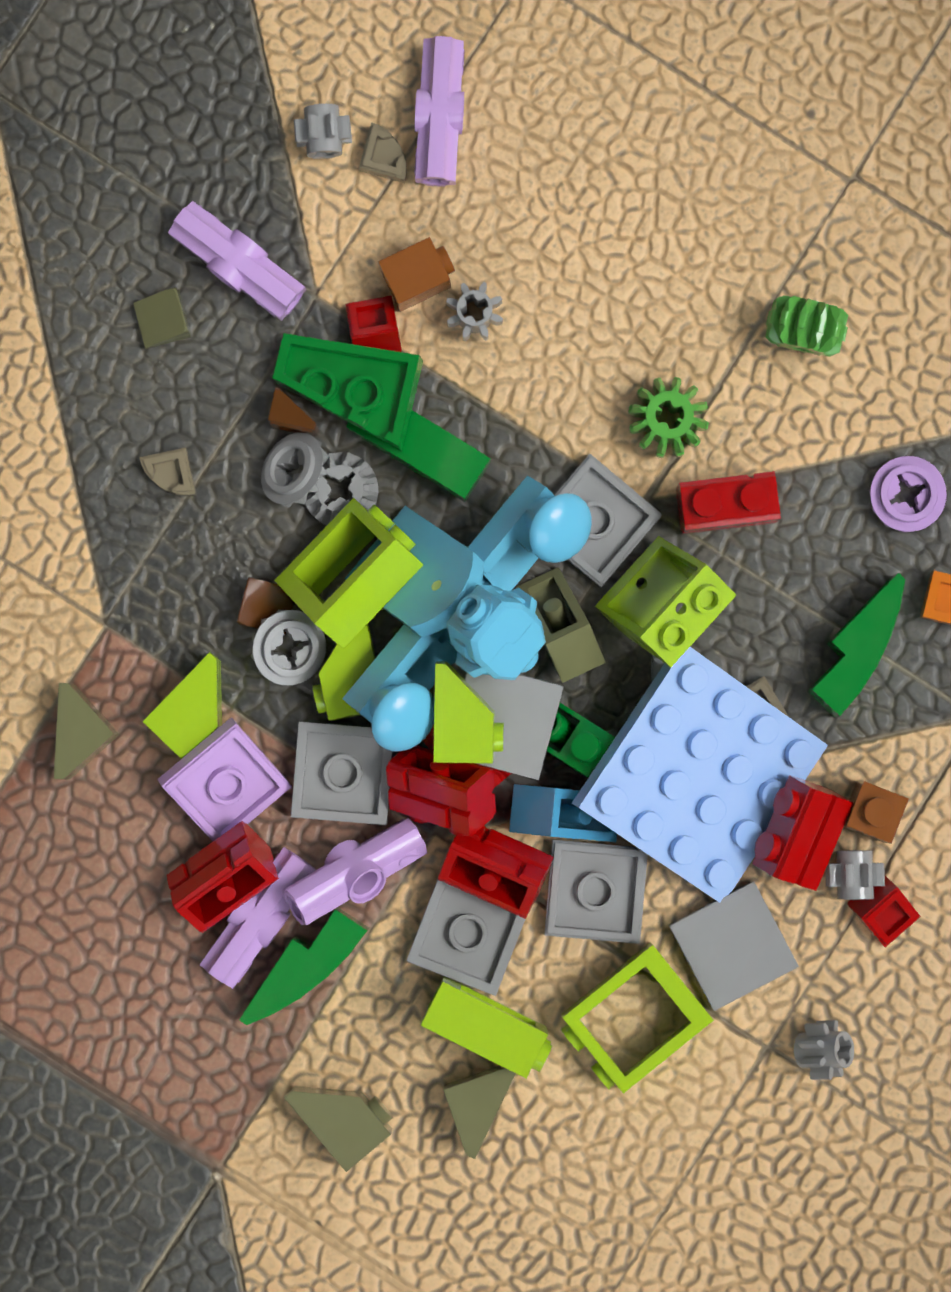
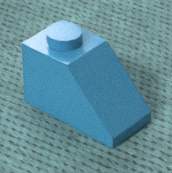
(552, 814)

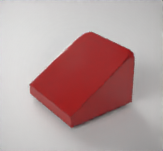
(374, 323)
(886, 914)

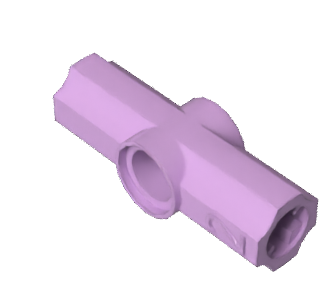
(439, 111)
(236, 260)
(354, 871)
(255, 923)

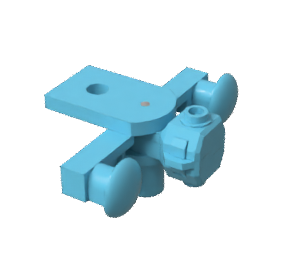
(465, 607)

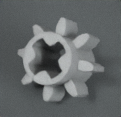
(322, 131)
(480, 300)
(855, 874)
(824, 1050)

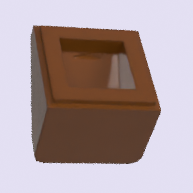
(289, 417)
(261, 601)

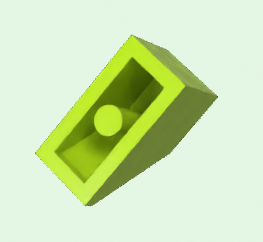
(341, 673)
(190, 709)
(463, 721)

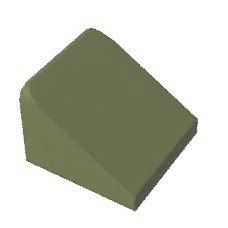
(162, 318)

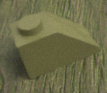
(566, 629)
(342, 1121)

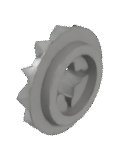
(287, 455)
(341, 466)
(305, 657)

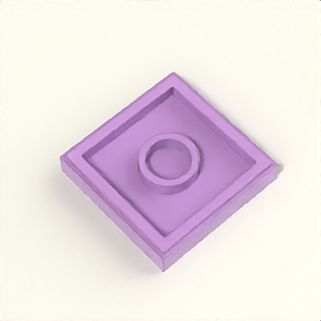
(224, 781)

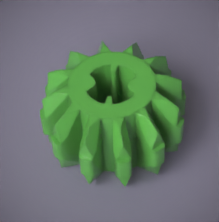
(806, 325)
(676, 403)

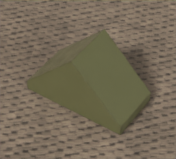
(79, 732)
(475, 1104)

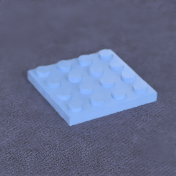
(698, 773)

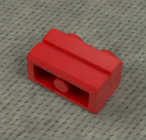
(728, 502)
(441, 793)
(802, 832)
(496, 870)
(222, 877)

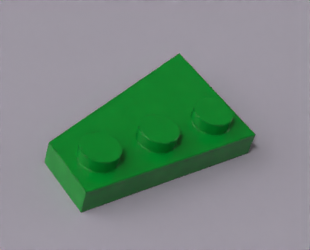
(353, 382)

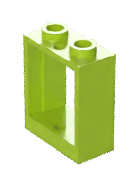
(664, 573)
(366, 588)
(487, 1028)
(581, 1037)

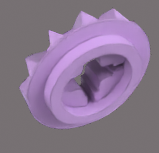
(913, 472)

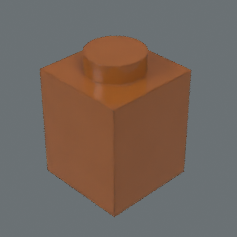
(417, 273)
(875, 811)

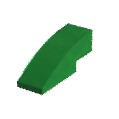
(435, 455)
(860, 648)
(305, 966)

